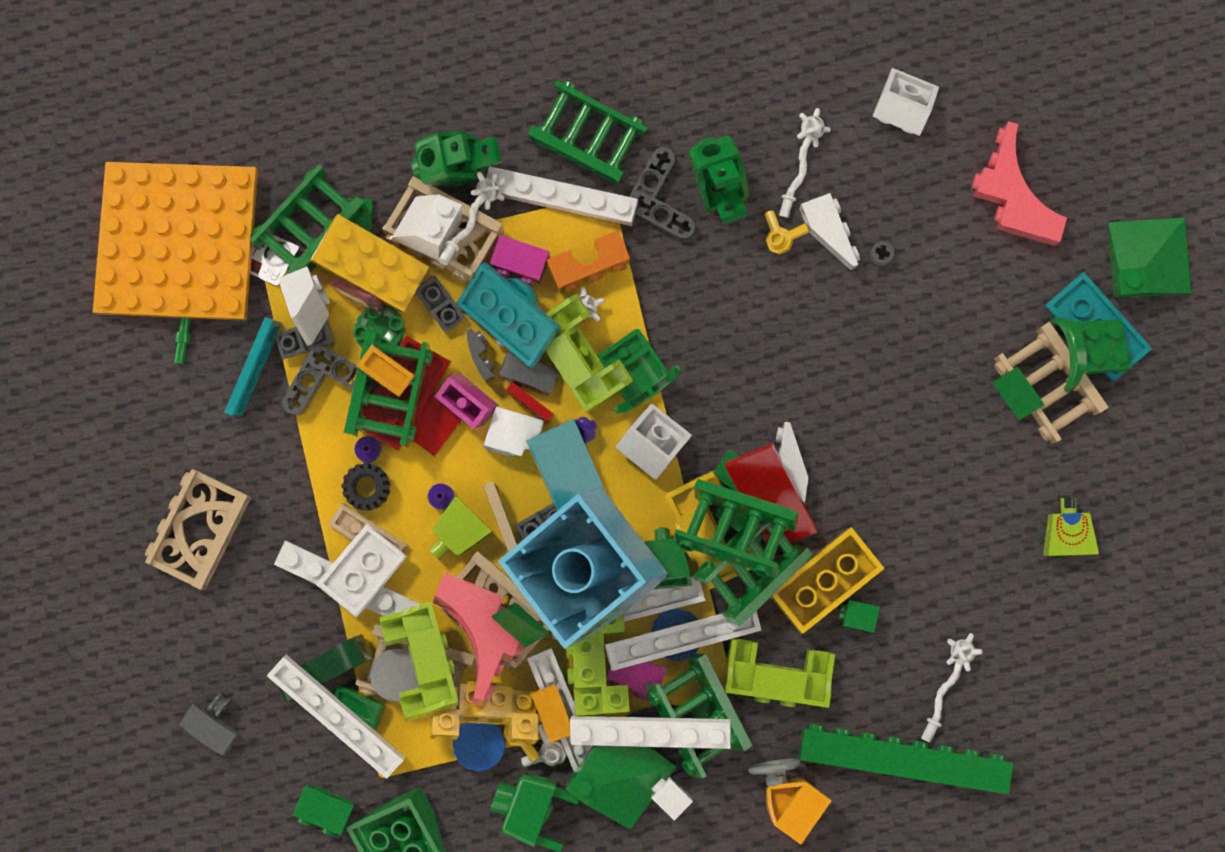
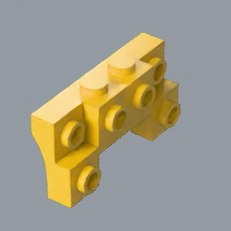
(684, 505)
(503, 707)

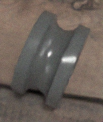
(875, 257)
(219, 704)

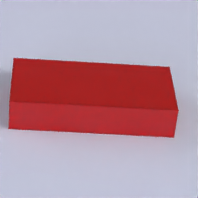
(530, 402)

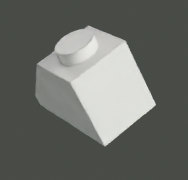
(671, 797)

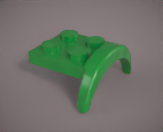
(1094, 348)
(643, 366)

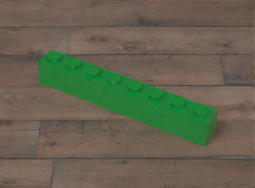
(905, 760)

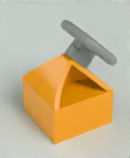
(791, 803)

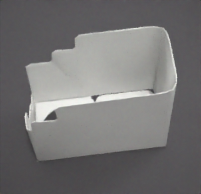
(510, 431)

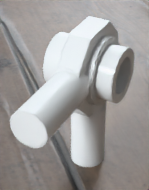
(550, 753)

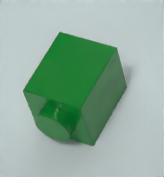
(858, 615)

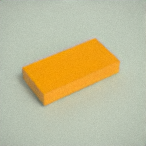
(385, 370)
(552, 712)

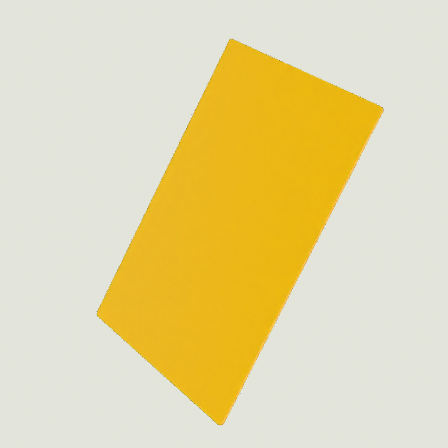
(469, 466)

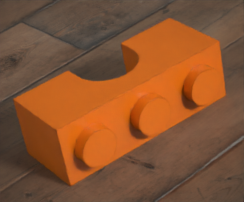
(569, 273)

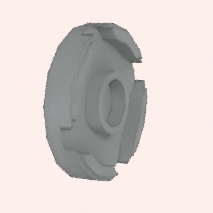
(392, 674)

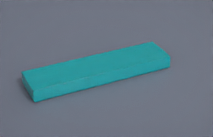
(253, 367)

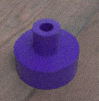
(586, 428)
(373, 452)
(447, 496)

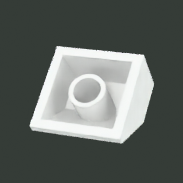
(906, 102)
(429, 224)
(305, 302)
(653, 441)

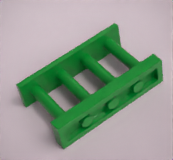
(588, 158)
(314, 178)
(362, 396)
(733, 503)
(757, 591)
(714, 694)

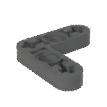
(650, 194)
(319, 372)

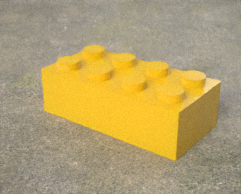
(369, 263)
(827, 580)

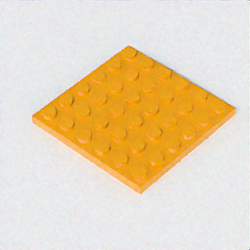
(175, 241)

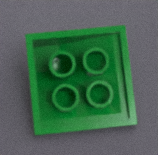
(1149, 258)
(619, 780)
(398, 826)

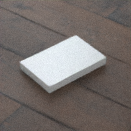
(361, 570)

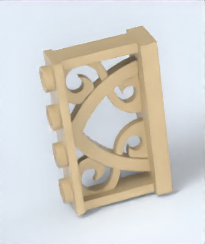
(483, 225)
(205, 564)
(492, 574)

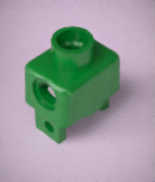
(442, 151)
(720, 170)
(528, 808)

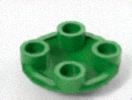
(387, 324)

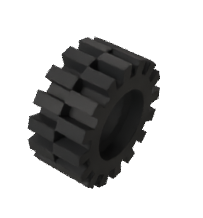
(350, 482)

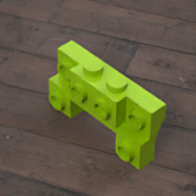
(578, 361)
(428, 657)
(589, 676)
(776, 682)

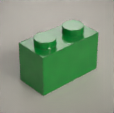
(324, 810)

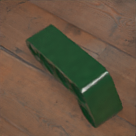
(336, 661)

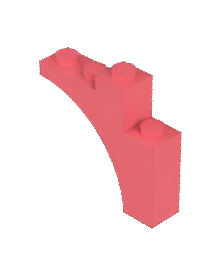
(1004, 184)
(490, 641)

